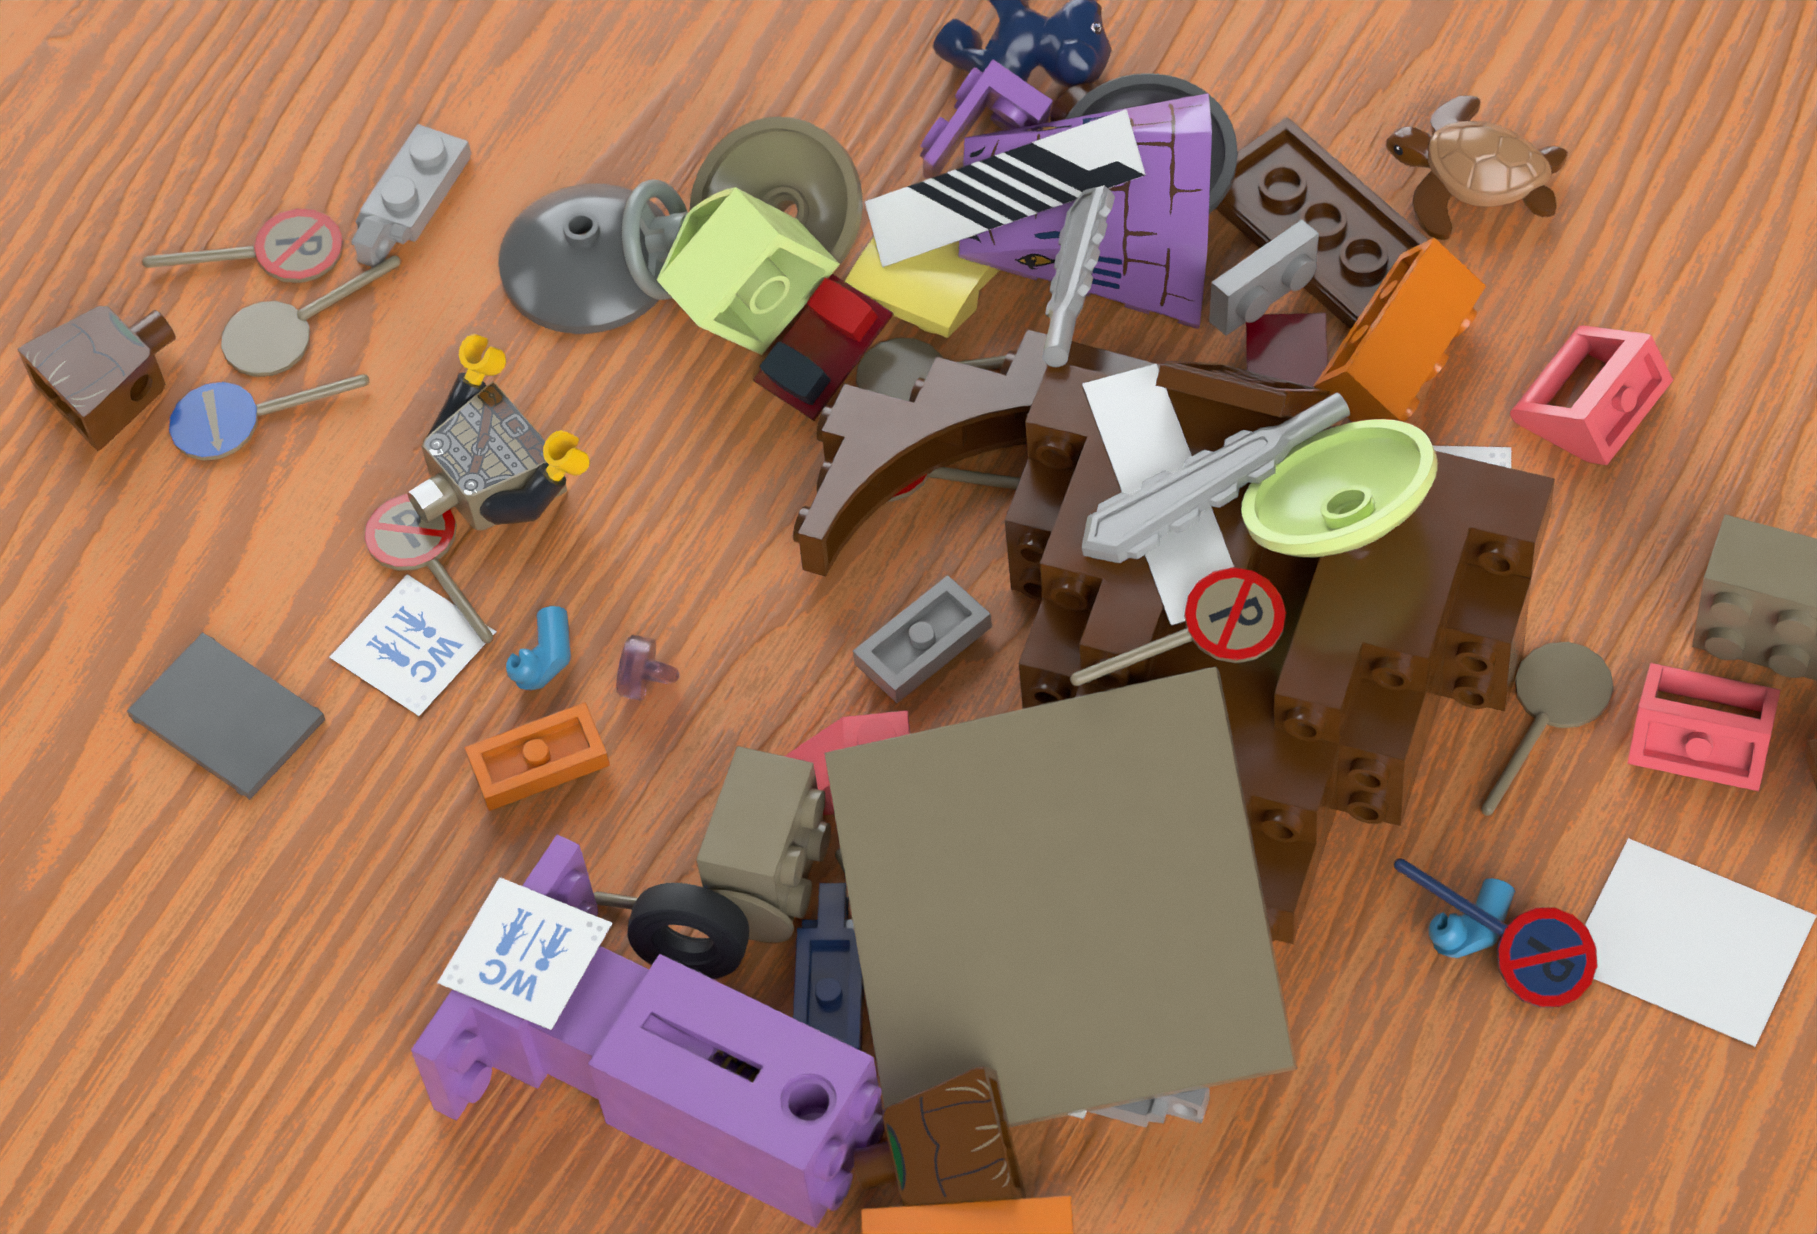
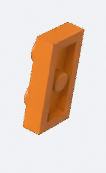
(537, 756)

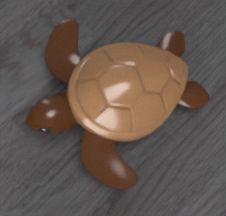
(1474, 164)

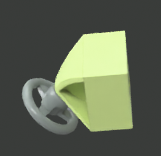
(725, 262)

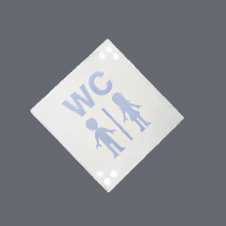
(410, 645)
(525, 953)

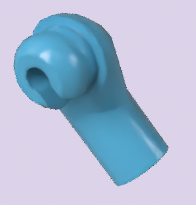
(552, 654)
(1462, 934)

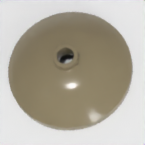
(786, 165)

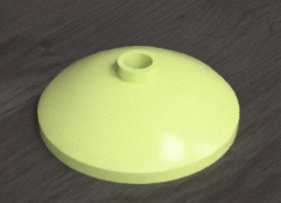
(1341, 489)

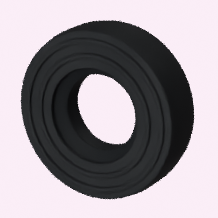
(694, 908)

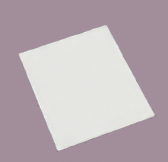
(1695, 941)

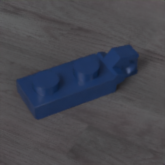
(829, 970)

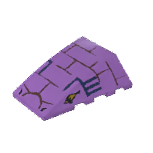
(1157, 222)

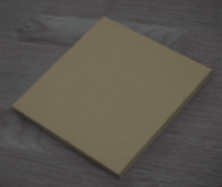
(1063, 902)

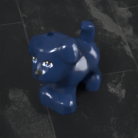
(1066, 45)

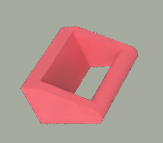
(1612, 402)
(1701, 739)

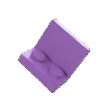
(1006, 94)

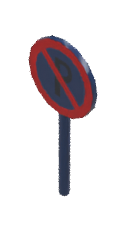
(1541, 954)

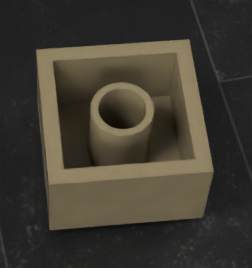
(1760, 598)
(766, 831)

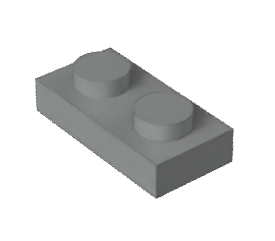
(1263, 278)
(922, 639)

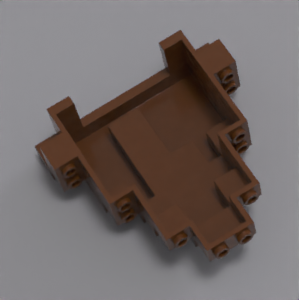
(1364, 642)

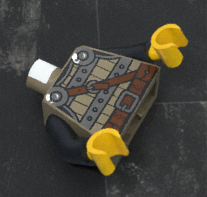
(489, 454)

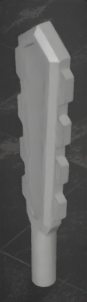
(1074, 267)
(1174, 501)

